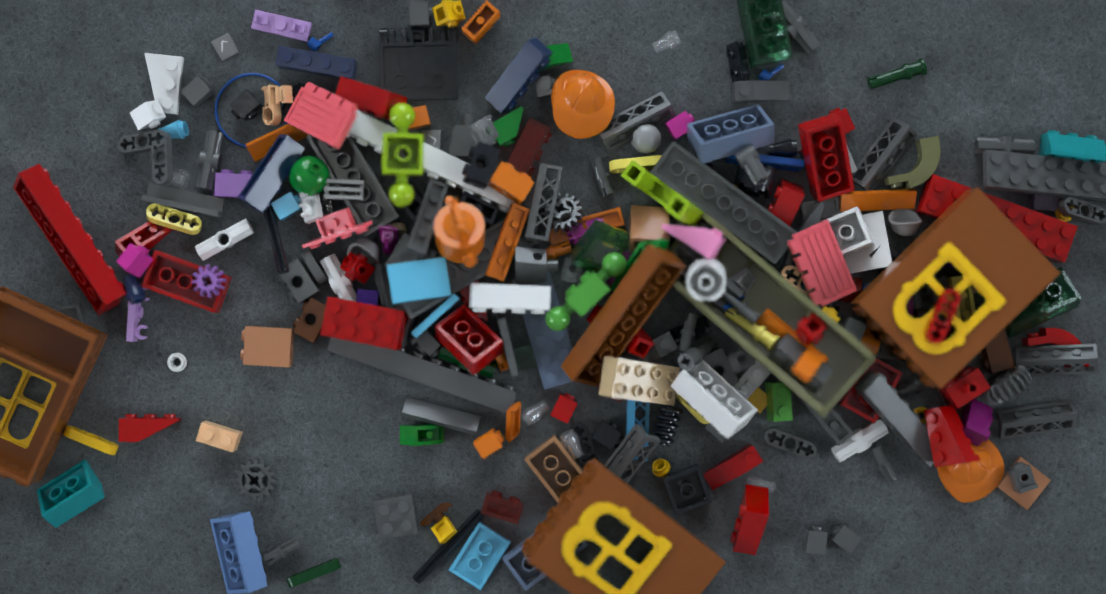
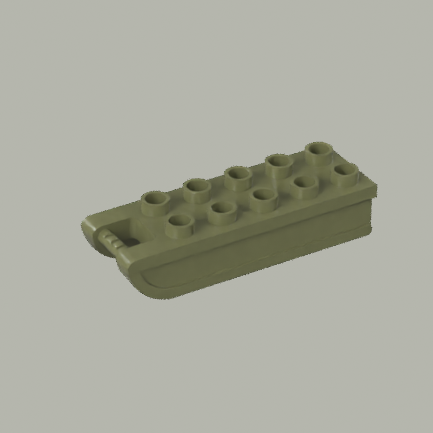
(772, 291)

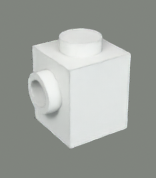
(148, 115)

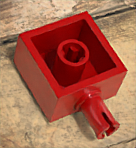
(964, 387)

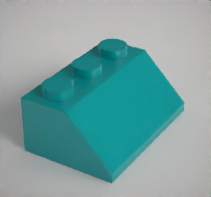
(1072, 146)
(69, 494)

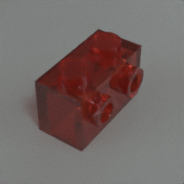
(501, 507)

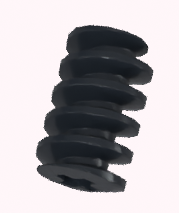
(667, 424)

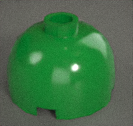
(309, 175)

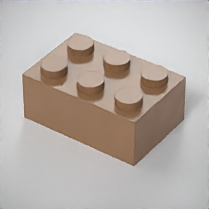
(553, 466)

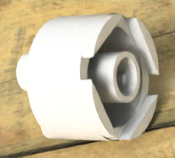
(706, 289)

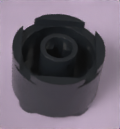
(744, 183)

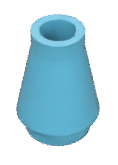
(177, 129)

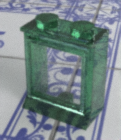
(596, 244)

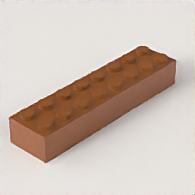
(623, 314)

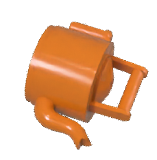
(462, 241)

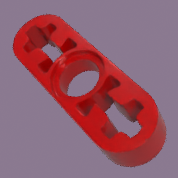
(950, 314)

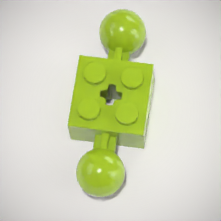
(402, 117)

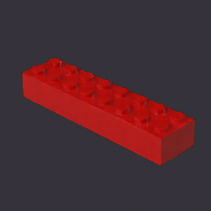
(1047, 234)
(69, 239)

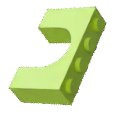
(663, 194)

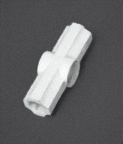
(235, 233)
(339, 283)
(860, 440)

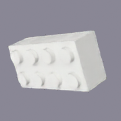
(512, 297)
(714, 398)

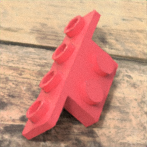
(336, 225)

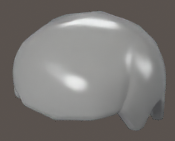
(646, 139)

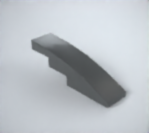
(812, 217)

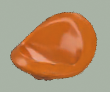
(582, 103)
(974, 479)

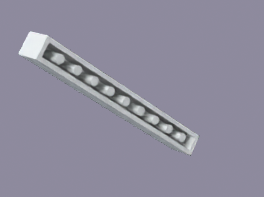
(435, 162)

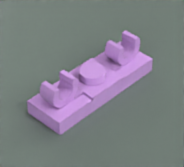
(281, 25)
(135, 312)

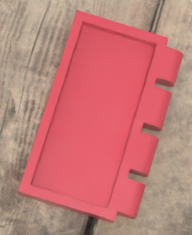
(322, 114)
(823, 263)

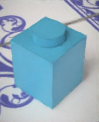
(287, 206)

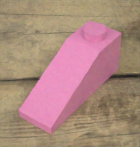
(703, 240)

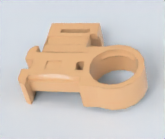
(272, 97)

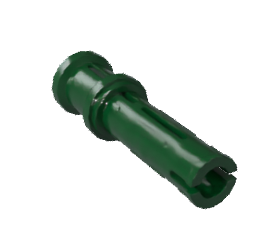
(906, 72)

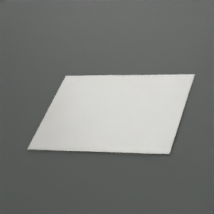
(861, 260)

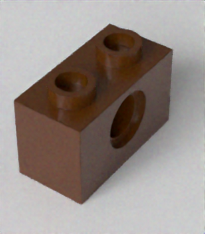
(301, 325)

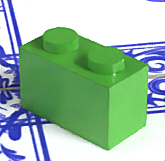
(778, 402)

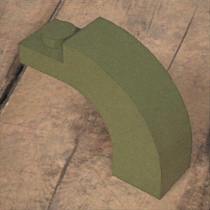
(927, 161)

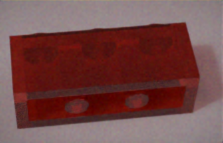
(529, 146)

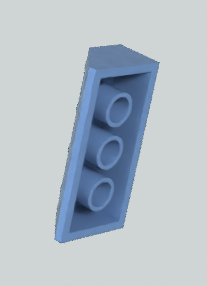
(238, 553)

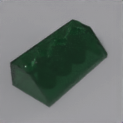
(764, 32)
(1051, 302)

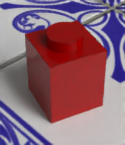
(564, 407)

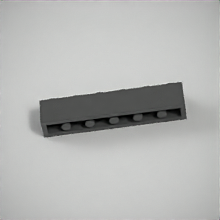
(896, 415)

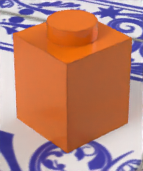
(421, 118)

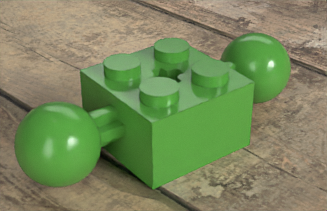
(587, 292)

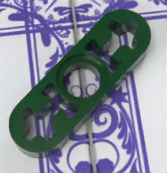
(313, 572)

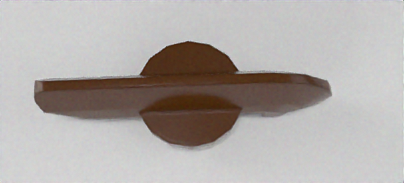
(436, 515)

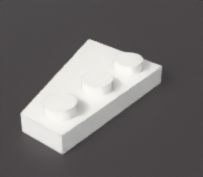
(166, 80)

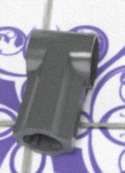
(750, 161)

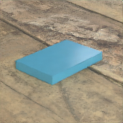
(418, 280)
(435, 315)
(479, 555)

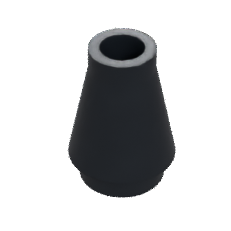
(784, 148)

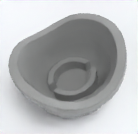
(904, 221)
(367, 248)

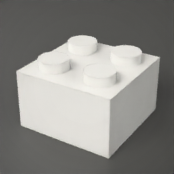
(851, 231)

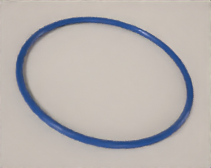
(218, 97)

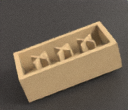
(638, 381)

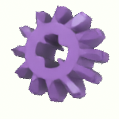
(215, 278)

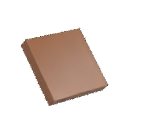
(1027, 498)

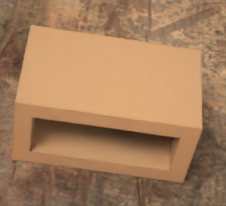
(219, 436)

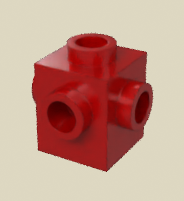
(357, 267)
(810, 329)

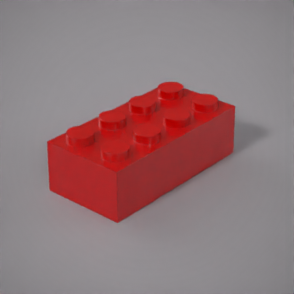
(826, 157)
(174, 278)
(364, 323)

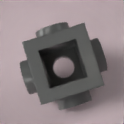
(928, 293)

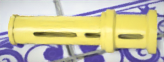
(759, 332)

